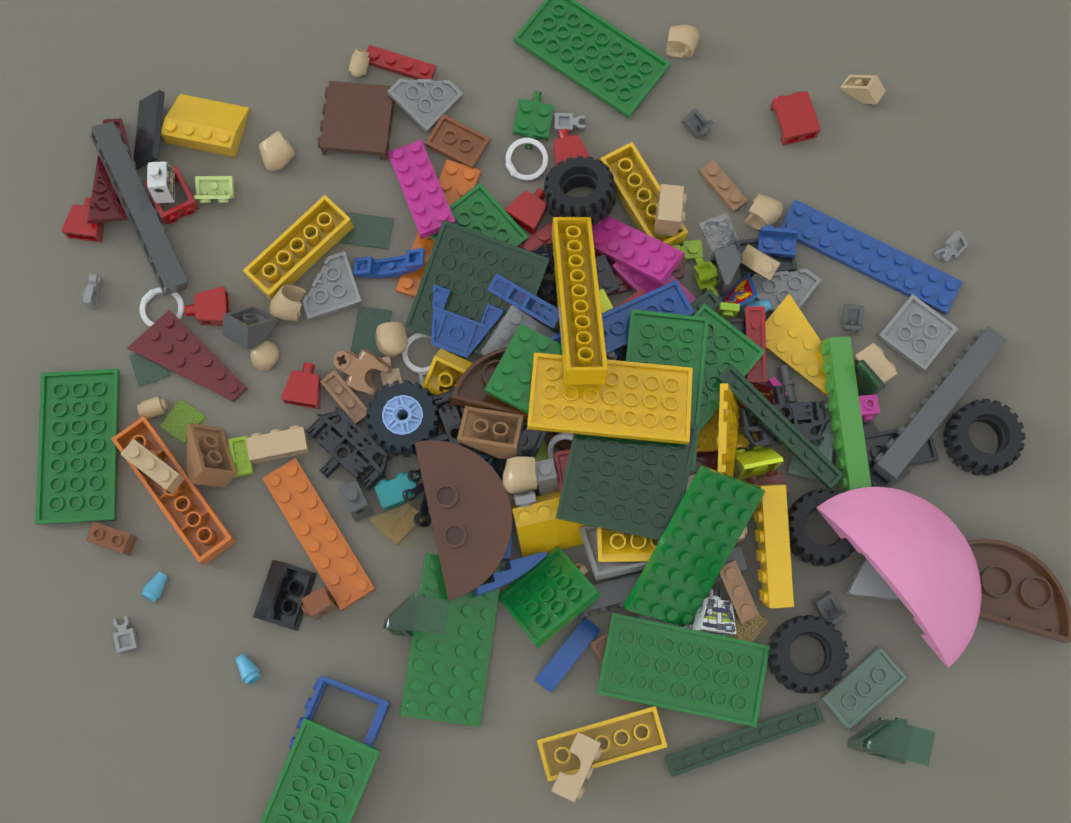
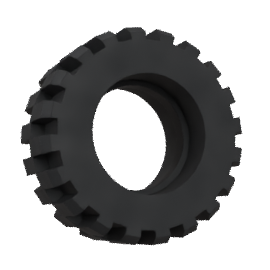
(577, 173)
(1002, 422)
(800, 540)
(833, 649)

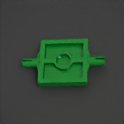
(533, 119)

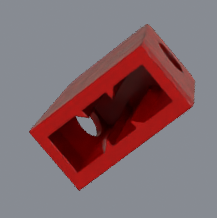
(568, 146)
(528, 210)
(77, 227)
(209, 306)
(303, 388)

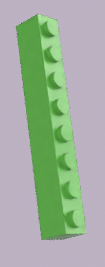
(845, 413)

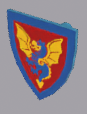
(741, 292)

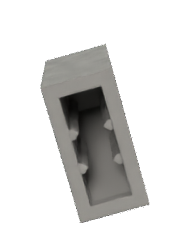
(546, 477)
(869, 584)

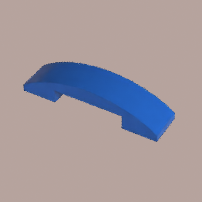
(389, 267)
(567, 654)

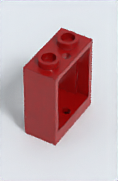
(186, 208)

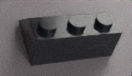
(282, 595)

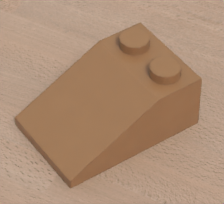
(491, 431)
(208, 456)

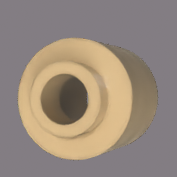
(359, 62)
(152, 407)

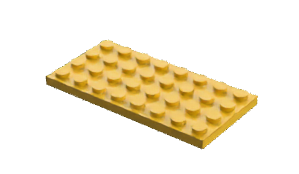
(634, 402)

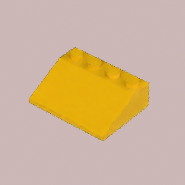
(205, 125)
(539, 529)
(623, 547)

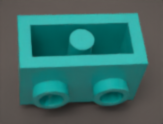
(391, 491)

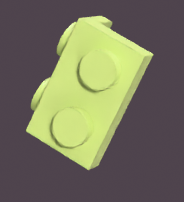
(214, 188)

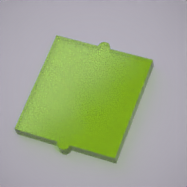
(179, 418)

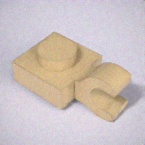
(388, 378)

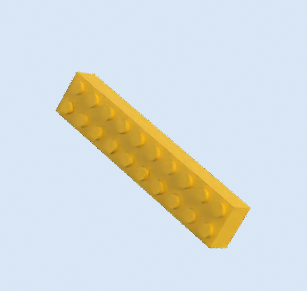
(578, 301)

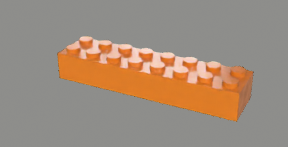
(187, 506)

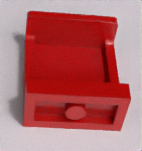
(796, 117)

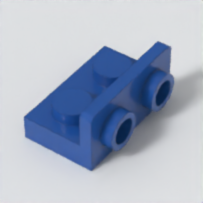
(777, 241)

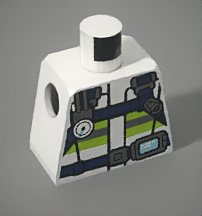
(161, 177)
(715, 615)

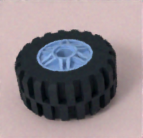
(396, 403)

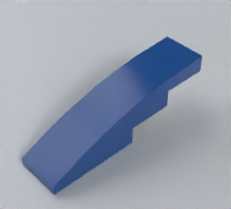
(524, 300)
(514, 570)

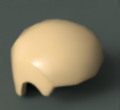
(264, 356)

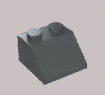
(727, 263)
(248, 326)

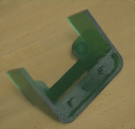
(418, 615)
(894, 741)

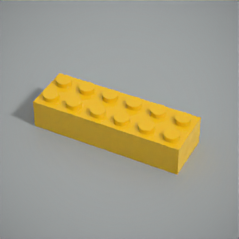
(638, 191)
(299, 247)
(773, 548)
(619, 739)

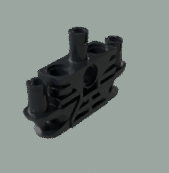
(793, 412)
(452, 422)
(356, 438)

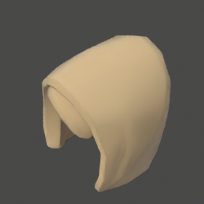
(682, 41)
(276, 152)
(764, 212)
(287, 303)
(391, 339)
(520, 475)

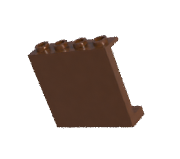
(357, 119)

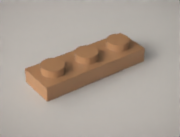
(723, 186)
(344, 397)
(738, 592)

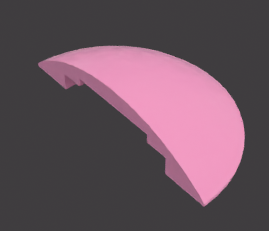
(919, 559)

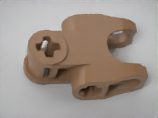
(360, 369)

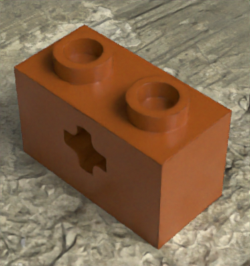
(111, 538)
(318, 603)

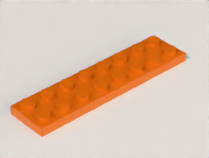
(455, 182)
(318, 534)

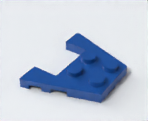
(455, 331)

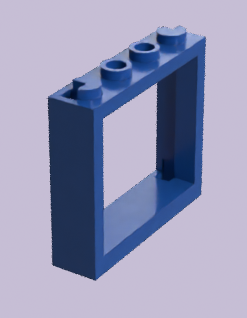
(320, 686)

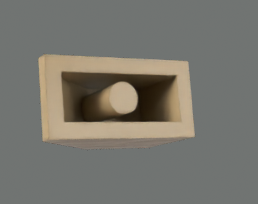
(864, 88)
(760, 262)

